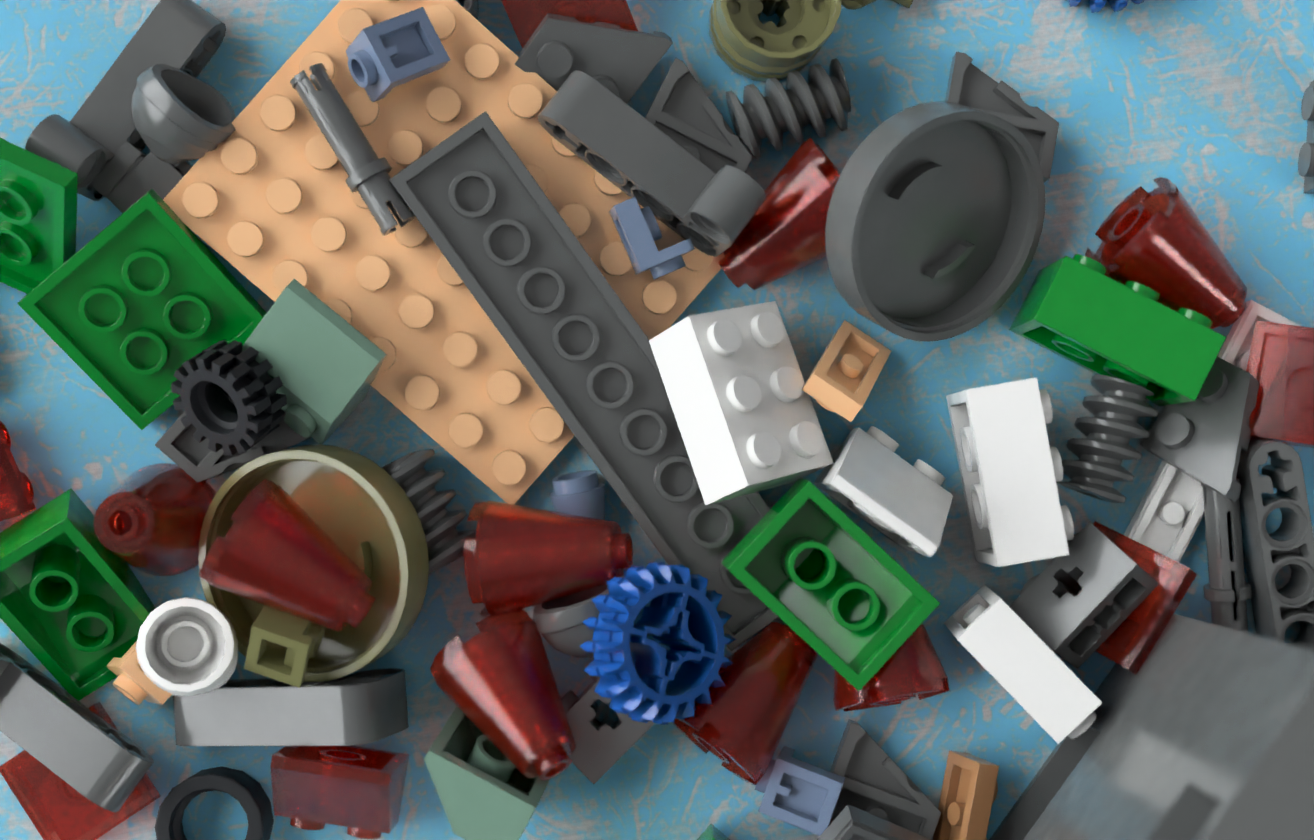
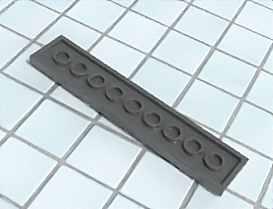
(579, 350)

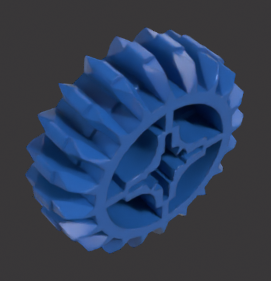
(637, 668)

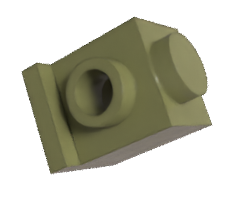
(282, 646)

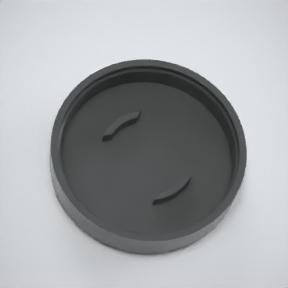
(935, 220)

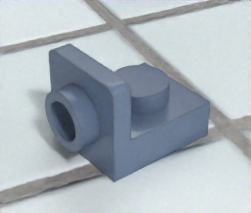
(395, 53)
(638, 232)
(799, 792)

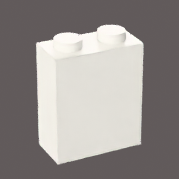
(1024, 665)

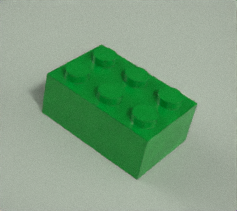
(1118, 330)

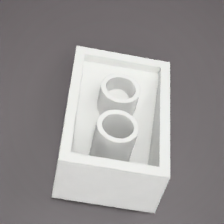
(888, 491)

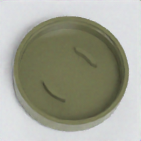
(364, 517)

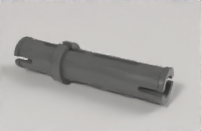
(365, 169)
(1225, 558)

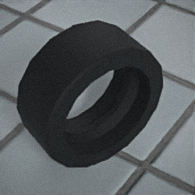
(222, 779)

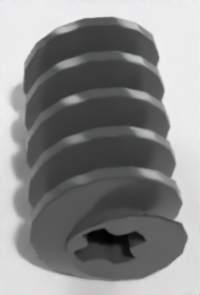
(791, 109)
(1107, 438)
(439, 525)

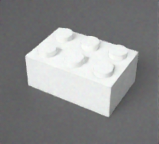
(740, 401)
(1010, 473)

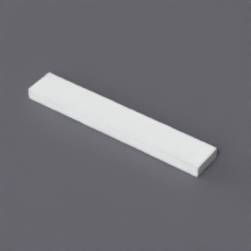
(1174, 499)

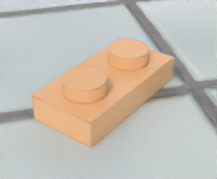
(847, 371)

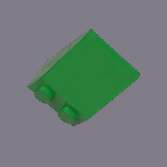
(830, 583)
(69, 594)

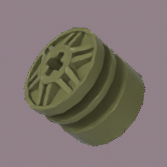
(767, 49)

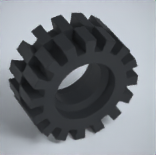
(247, 384)

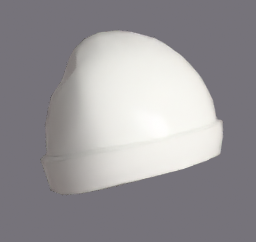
(187, 647)

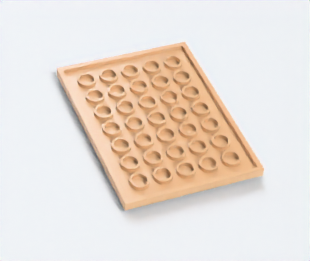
(283, 212)

